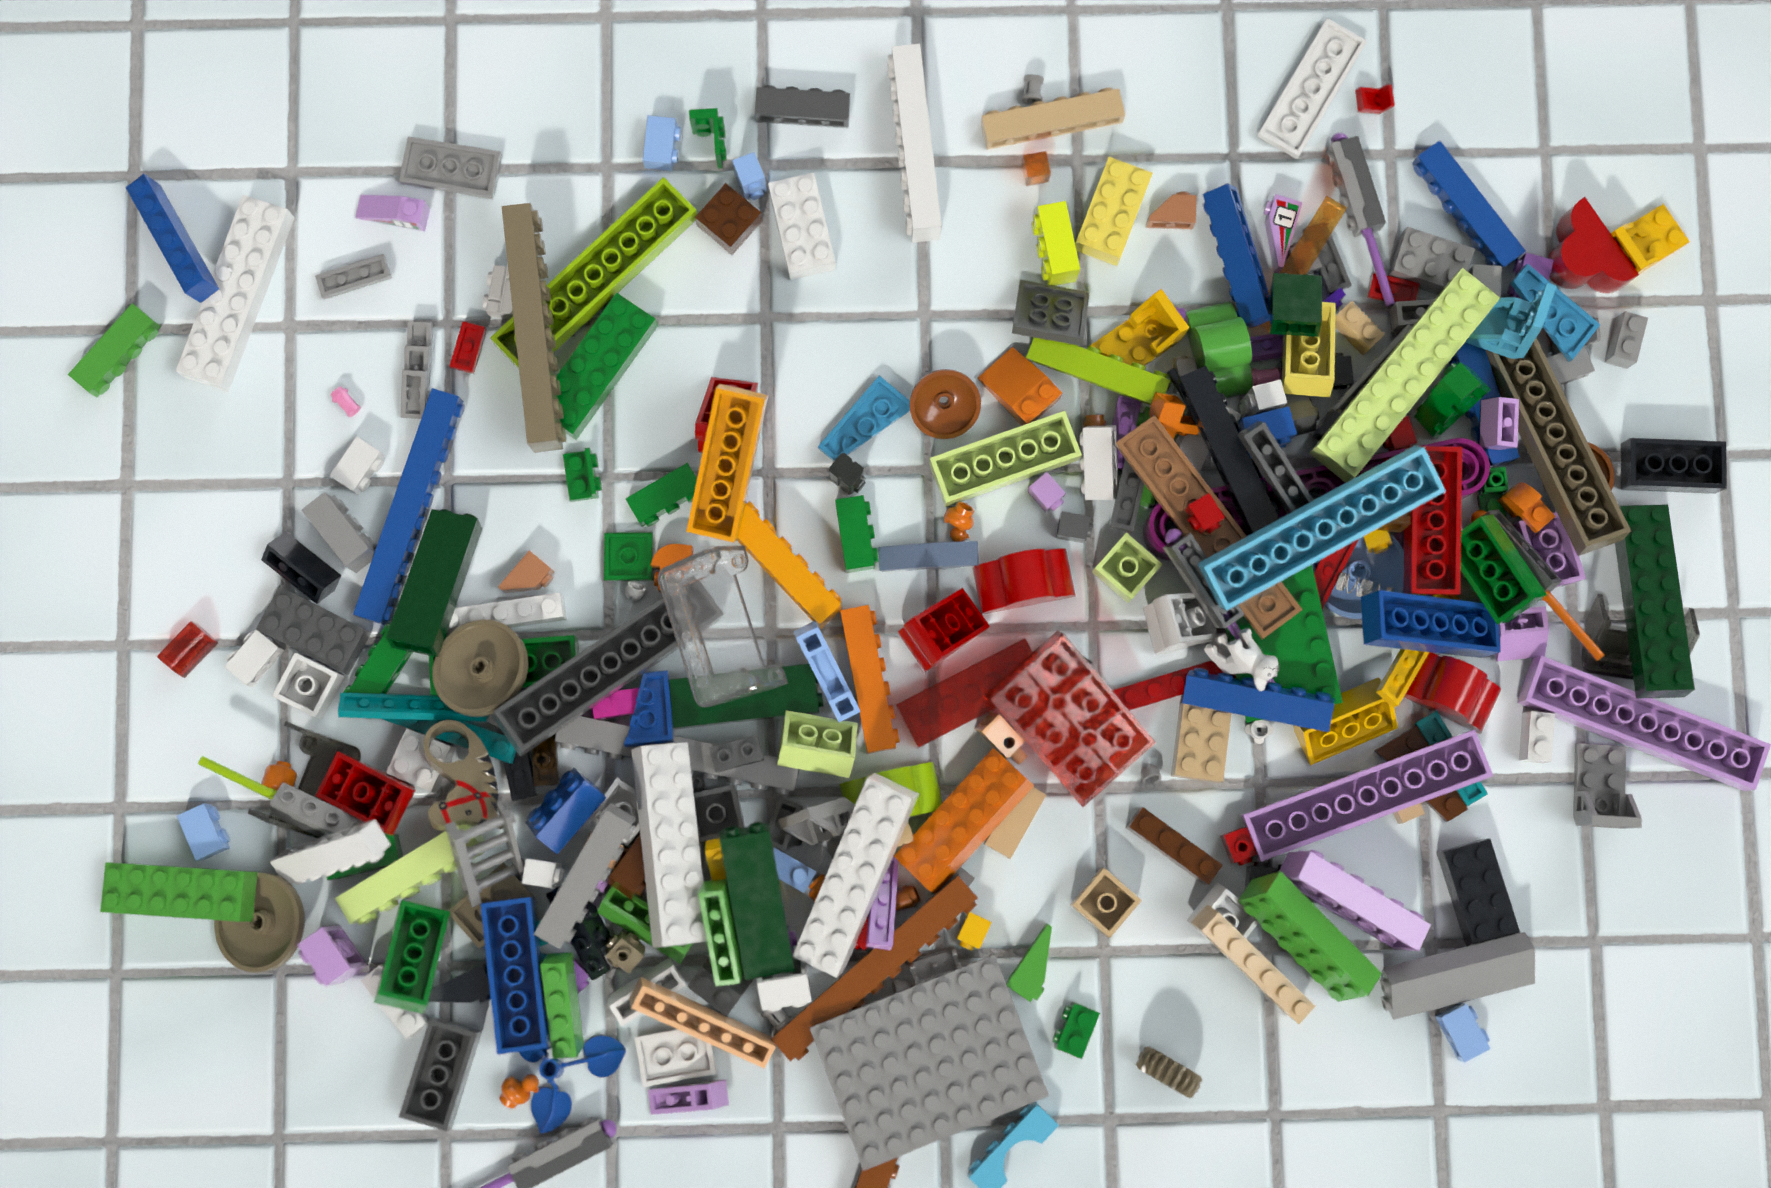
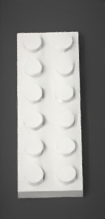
(1312, 88)

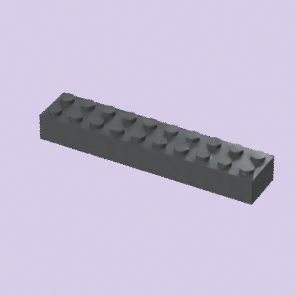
(587, 679)

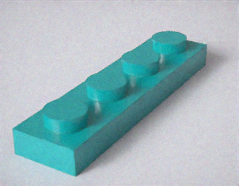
(1434, 731)

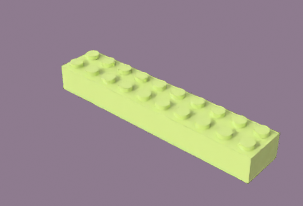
(1404, 375)

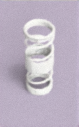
(1364, 589)

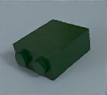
(1296, 304)

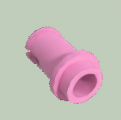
(1265, 375)
(345, 401)

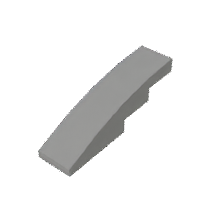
(416, 369)

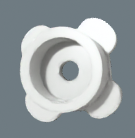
(1266, 730)

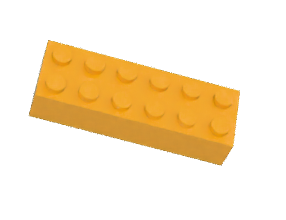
(727, 463)
(787, 569)

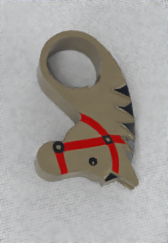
(474, 777)

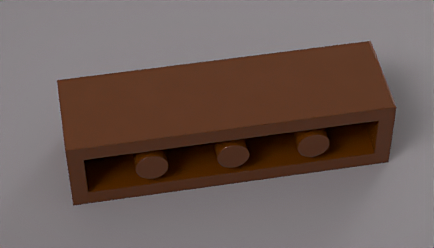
(1174, 846)
(629, 873)

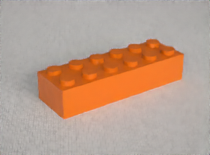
(964, 821)

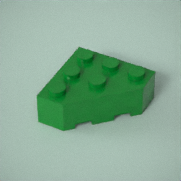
(1451, 399)

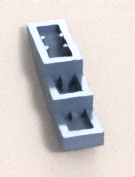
(928, 556)

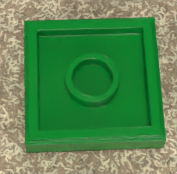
(628, 556)

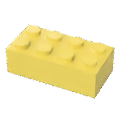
(1113, 211)
(1310, 360)

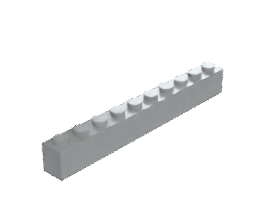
(610, 738)

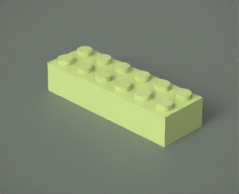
(1005, 458)
(401, 879)

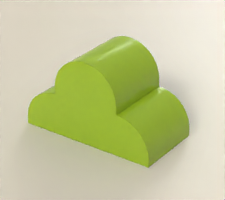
(918, 778)

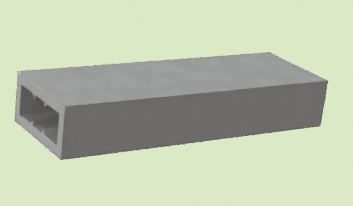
(1458, 975)

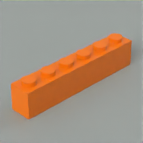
(868, 679)

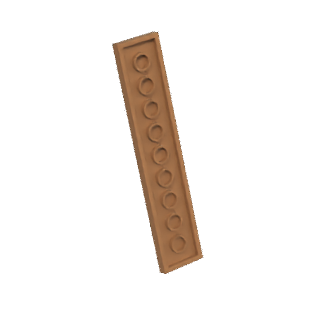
(1175, 486)

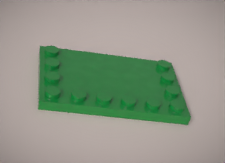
(1299, 643)

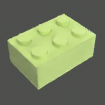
(817, 744)

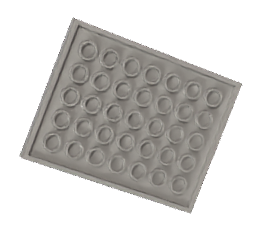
(929, 1062)

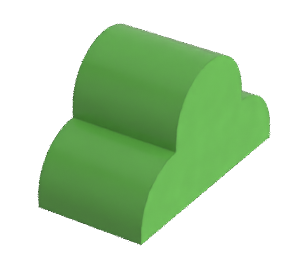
(1223, 345)

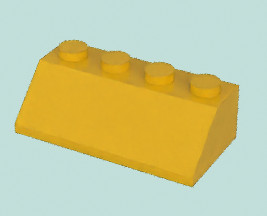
(1353, 722)

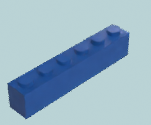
(1467, 206)
(172, 238)
(1238, 254)
(1478, 361)
(1273, 703)

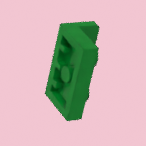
(581, 475)
(1076, 1029)

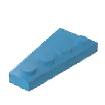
(1565, 321)
(869, 416)

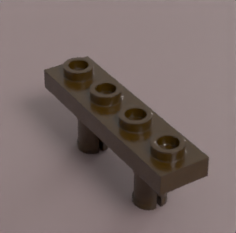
(546, 763)

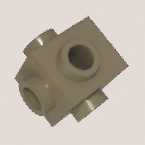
(624, 950)

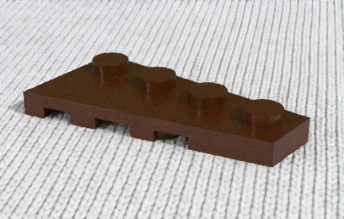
(1447, 805)

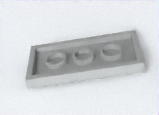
(450, 167)

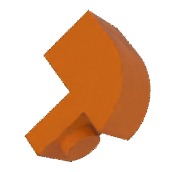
(1169, 412)
(1526, 503)
(668, 555)

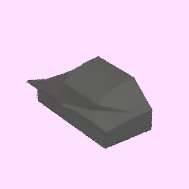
(780, 838)

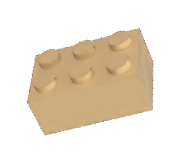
(1201, 743)

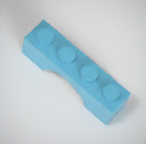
(1033, 1126)

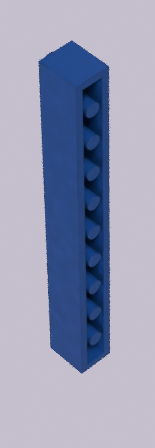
(409, 506)

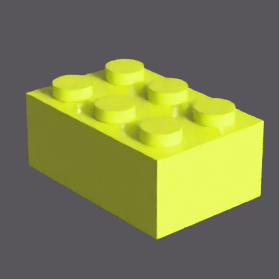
(1055, 244)

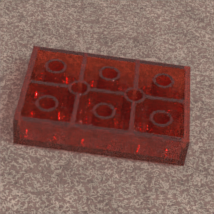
(1070, 718)

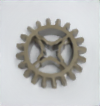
(1169, 1072)

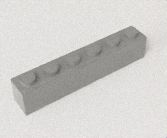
(585, 875)

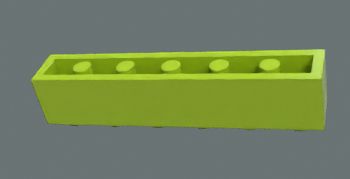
(1099, 369)

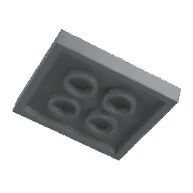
(1050, 312)

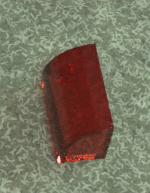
(187, 649)

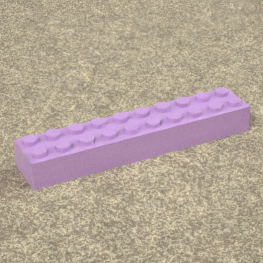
(1644, 723)
(1367, 795)

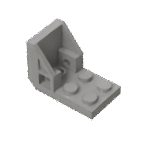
(1601, 788)
(832, 818)

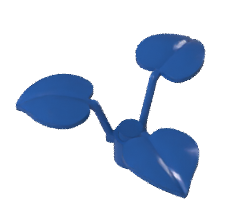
(553, 1107)

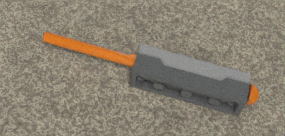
(1546, 577)

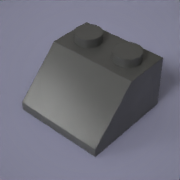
(720, 997)

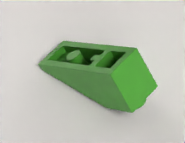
(1031, 970)

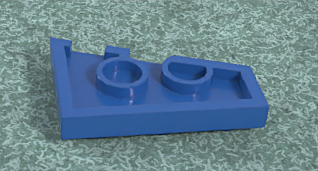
(653, 712)

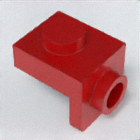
(1374, 99)

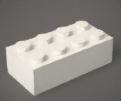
(802, 226)

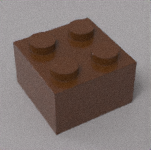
(728, 218)

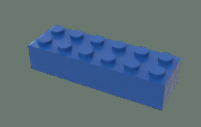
(1428, 624)
(515, 975)

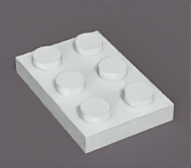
(673, 1057)

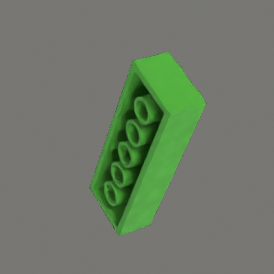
(179, 892)
(1309, 937)

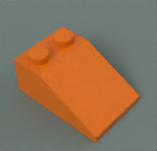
(1020, 387)

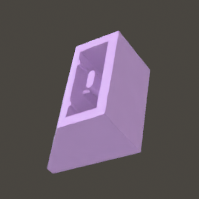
(1524, 635)

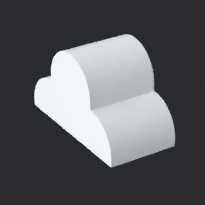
(1178, 623)

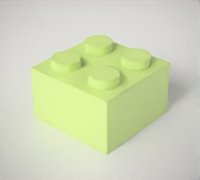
(1127, 568)

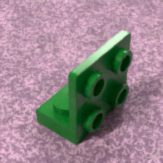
(706, 122)

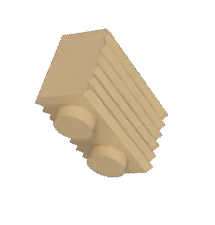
(1357, 328)

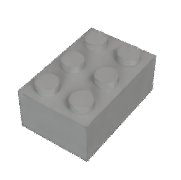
(1428, 259)
(341, 531)

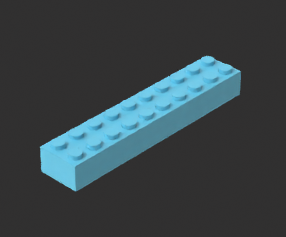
(1321, 527)

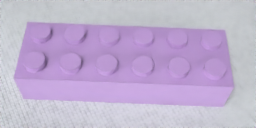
(1355, 901)

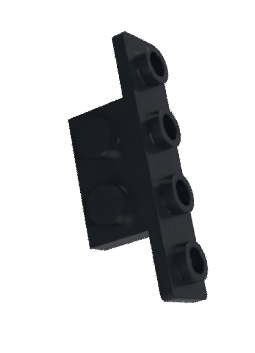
(589, 939)

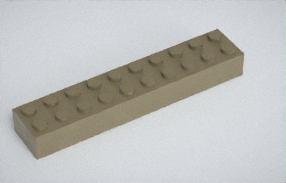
(533, 328)
(1560, 451)

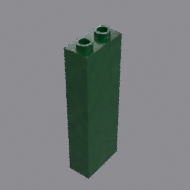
(434, 582)
(797, 696)
(756, 900)

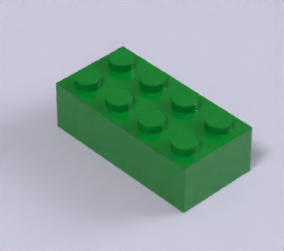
(1497, 570)
(412, 957)

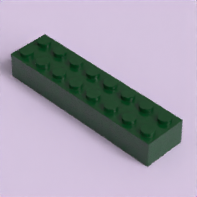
(1653, 605)

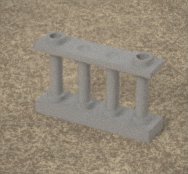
(464, 854)

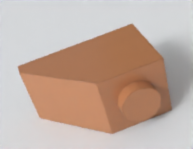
(1175, 213)
(527, 575)

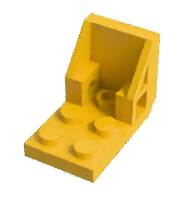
(1650, 238)
(1147, 332)

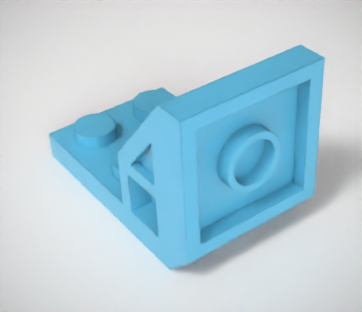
(1513, 324)

